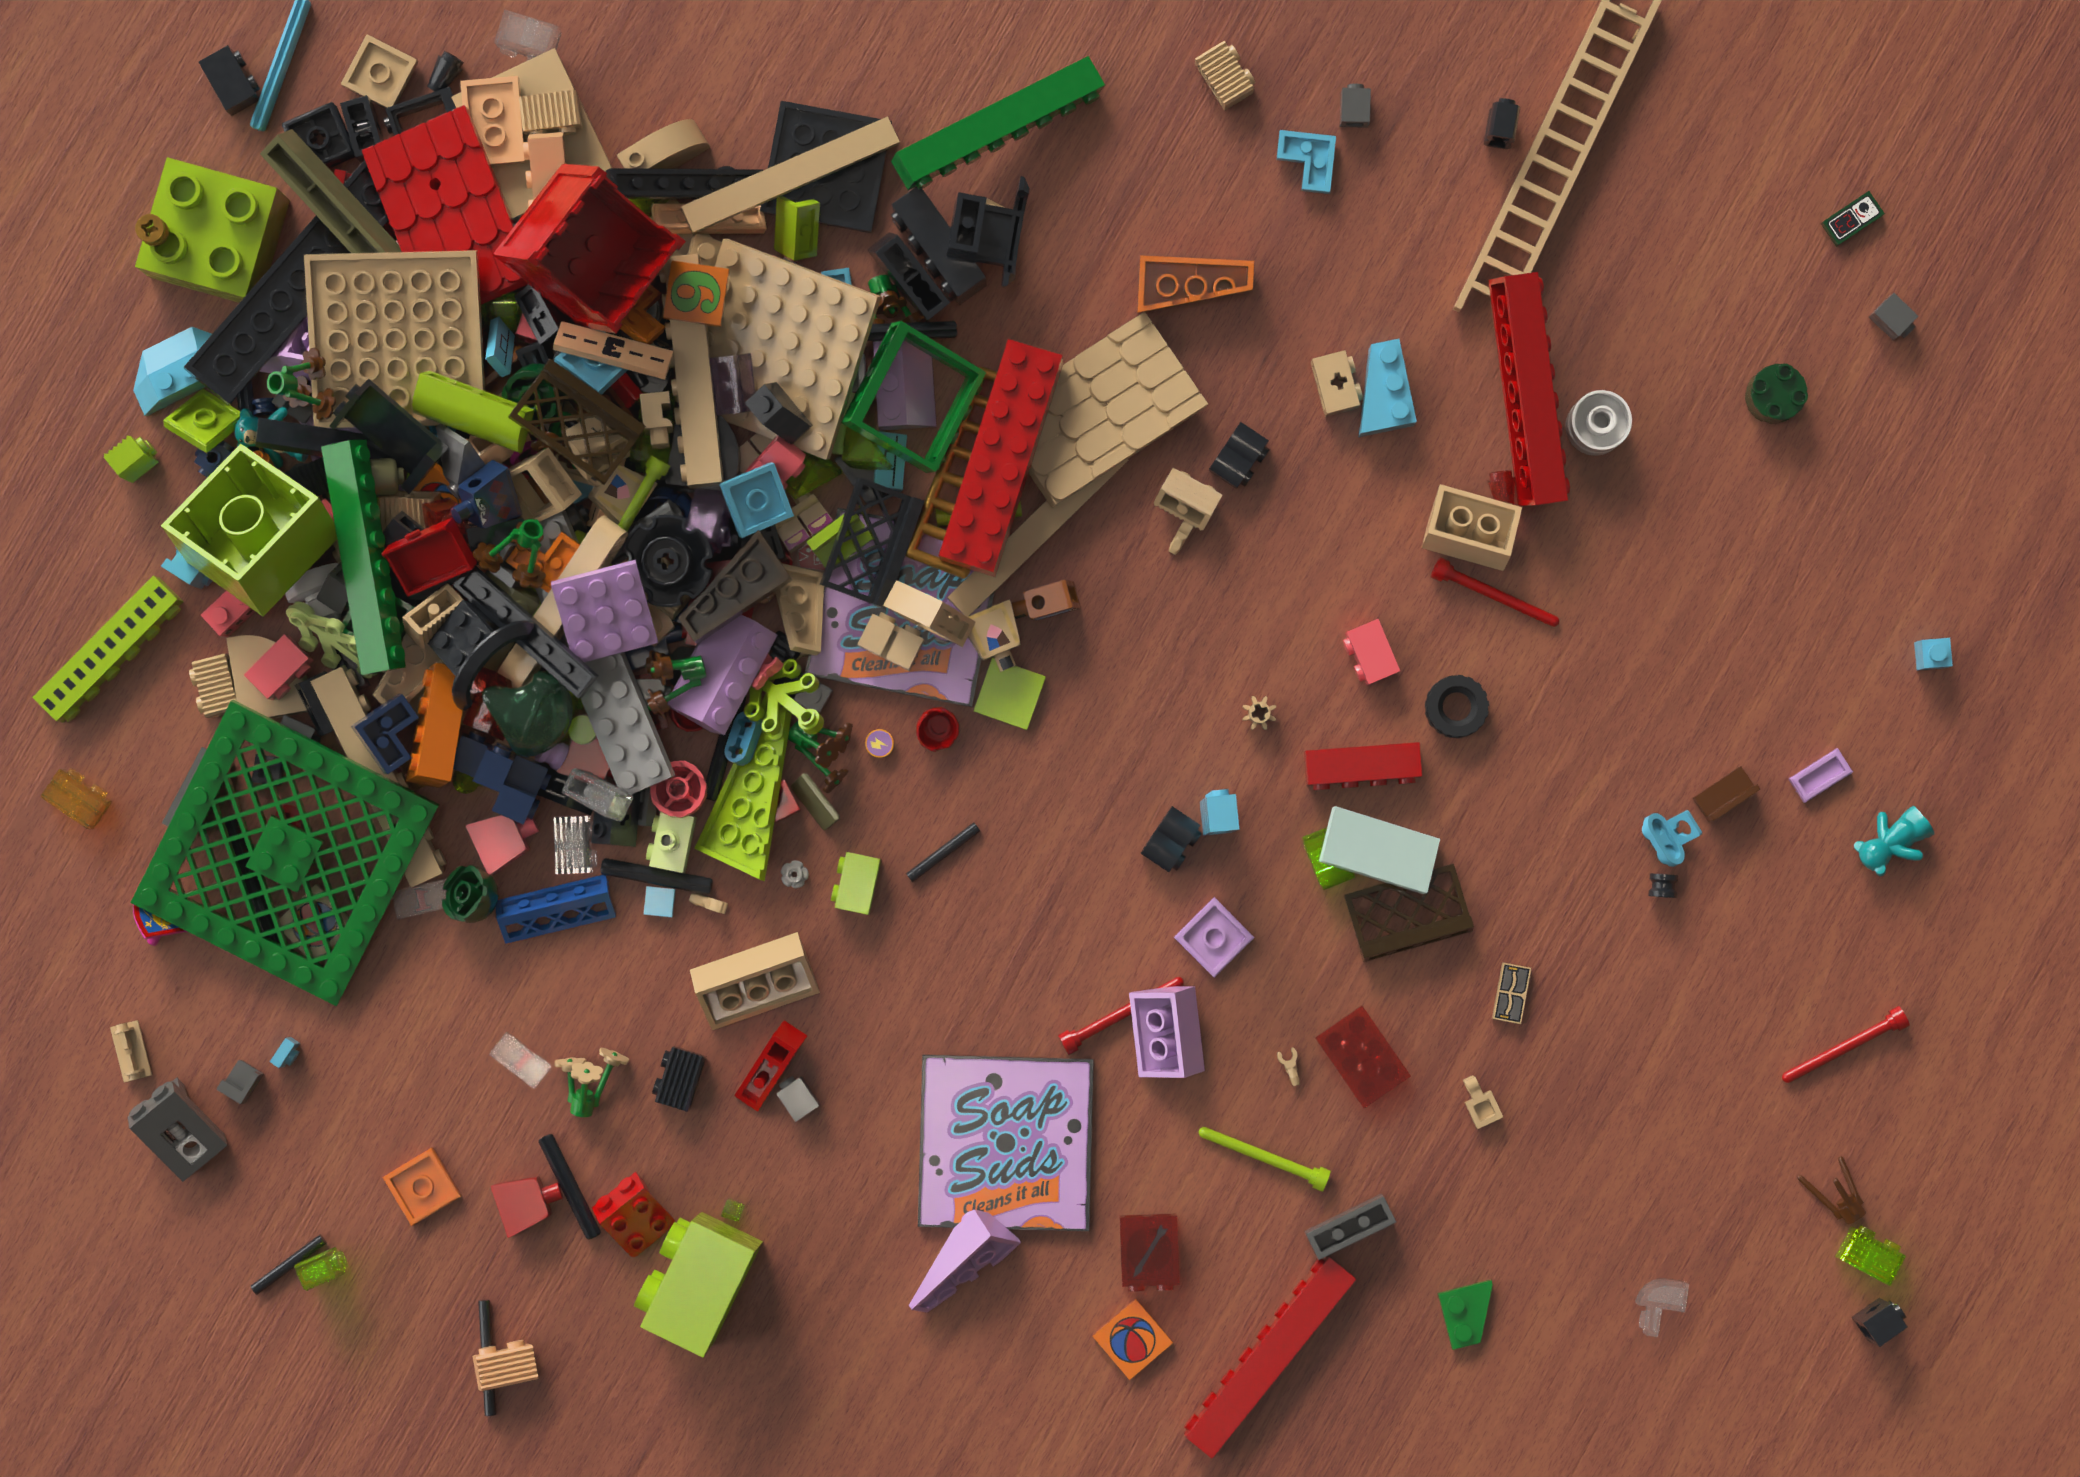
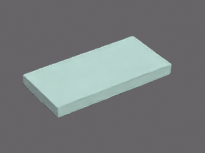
(1379, 850)

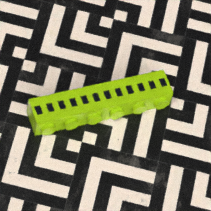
(108, 649)

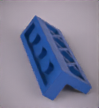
(553, 903)

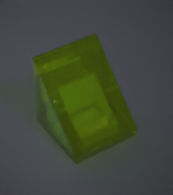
(732, 1210)

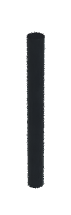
(486, 1341)

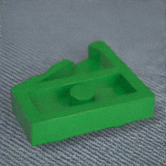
(1465, 1312)

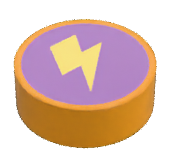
(879, 743)

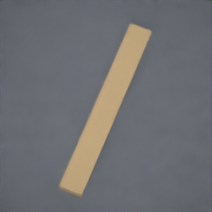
(790, 175)
(1022, 545)

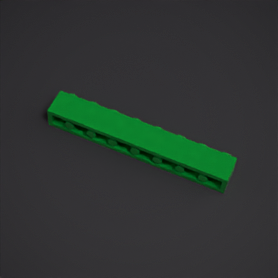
(998, 123)
(360, 550)

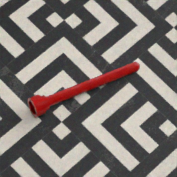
(1445, 571)
(1894, 1020)
(1073, 1039)

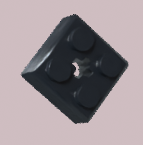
(329, 123)

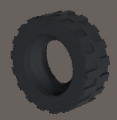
(1469, 688)

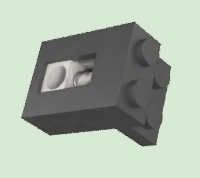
(161, 1113)

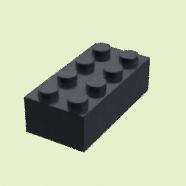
(930, 237)

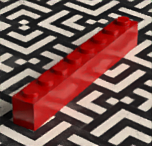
(1269, 1356)

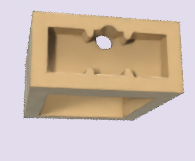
(552, 481)
(929, 613)

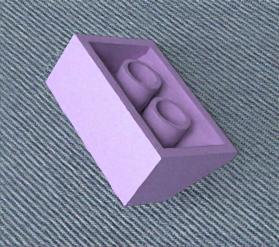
(907, 391)
(1167, 1032)

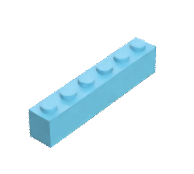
(1219, 812)

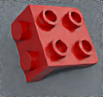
(632, 1215)

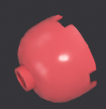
(682, 793)

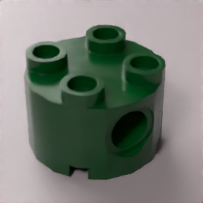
(520, 383)
(1776, 393)

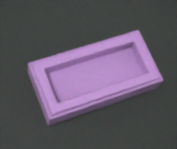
(1820, 775)

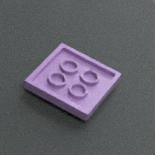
(604, 611)

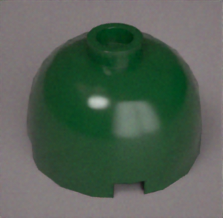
(470, 894)

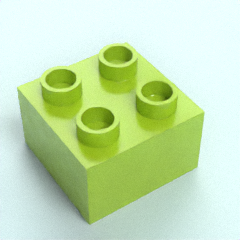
(218, 230)
(251, 529)
(699, 1284)

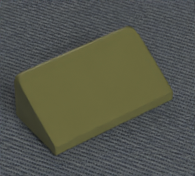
(815, 801)

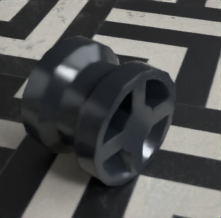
(1663, 885)

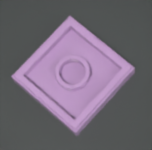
(1214, 937)

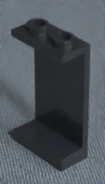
(391, 430)

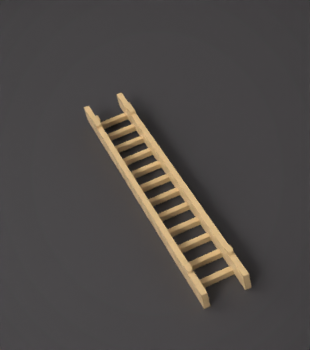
(1571, 175)

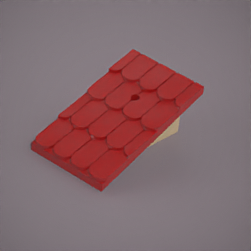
(445, 195)

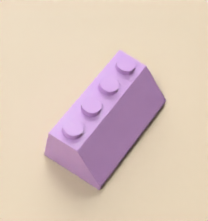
(731, 664)

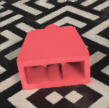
(500, 840)

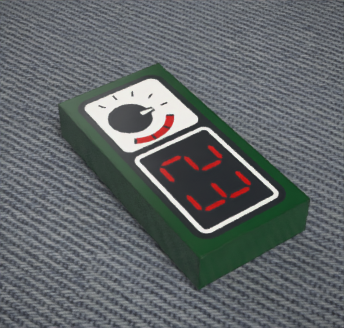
(1852, 218)

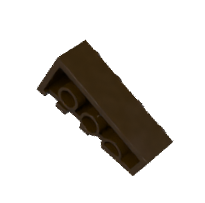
(737, 588)

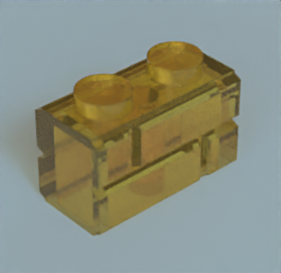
(77, 798)

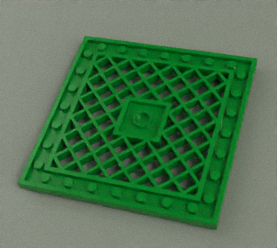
(284, 853)

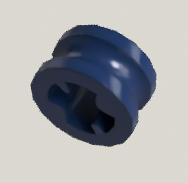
(264, 406)

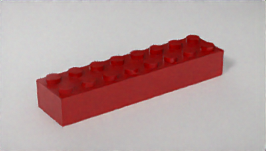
(1529, 389)
(1001, 458)

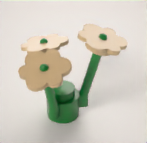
(583, 1099)

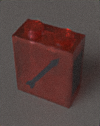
(1149, 1251)

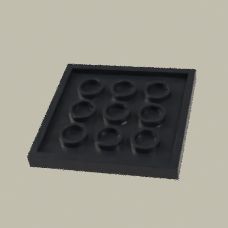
(845, 197)

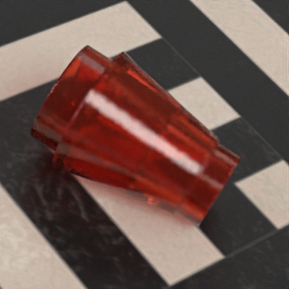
(1502, 486)

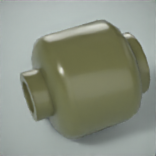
(386, 476)

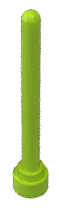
(654, 471)
(1315, 1176)

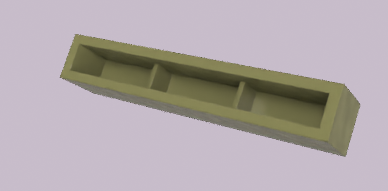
(327, 195)

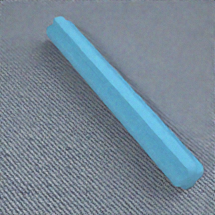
(280, 64)

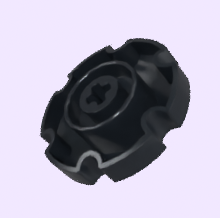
(688, 549)

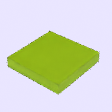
(203, 420)
(1009, 695)

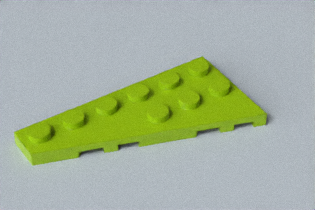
(745, 810)

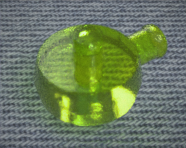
(464, 783)

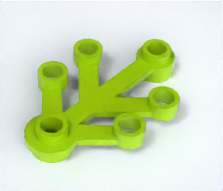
(779, 694)

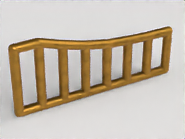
(932, 499)

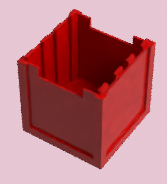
(587, 247)

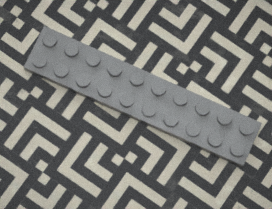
(617, 705)

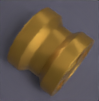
(158, 232)

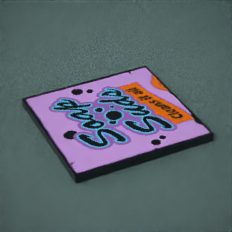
(941, 667)
(1006, 1141)

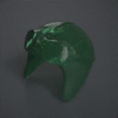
(532, 715)

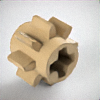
(1261, 705)

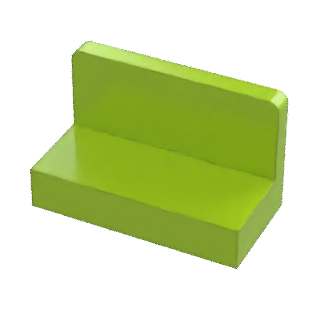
(796, 228)
(824, 540)

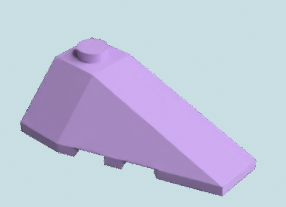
(971, 1246)

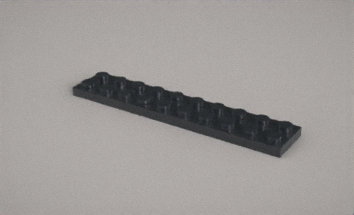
(273, 305)

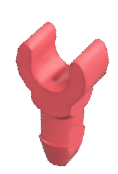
(768, 669)

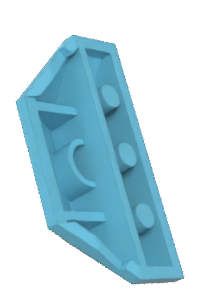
(162, 373)

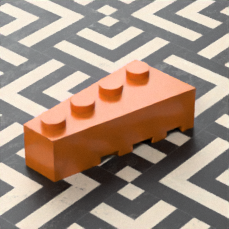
(1186, 280)
(436, 731)

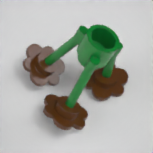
(297, 389)
(526, 536)
(825, 751)

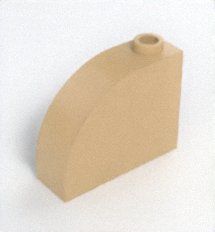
(666, 147)
(243, 654)

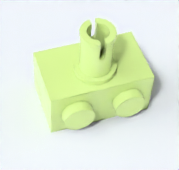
(671, 842)

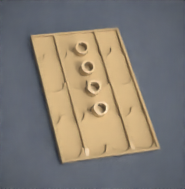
(1110, 408)

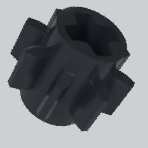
(781, 648)

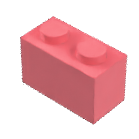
(1371, 652)
(279, 668)

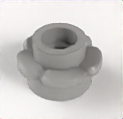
(794, 866)

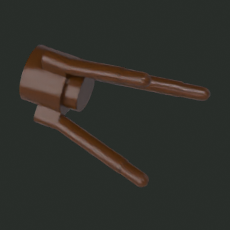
(1849, 1205)

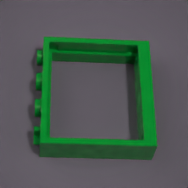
(875, 375)

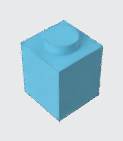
(1933, 654)

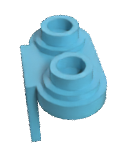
(1667, 839)

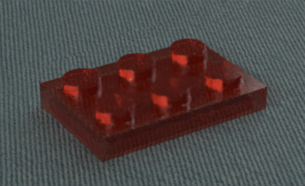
(1362, 1056)

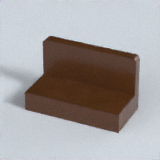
(1725, 794)

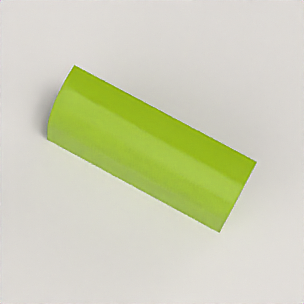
(469, 410)

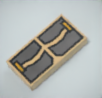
(1511, 993)

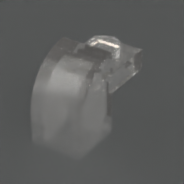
(1660, 1295)

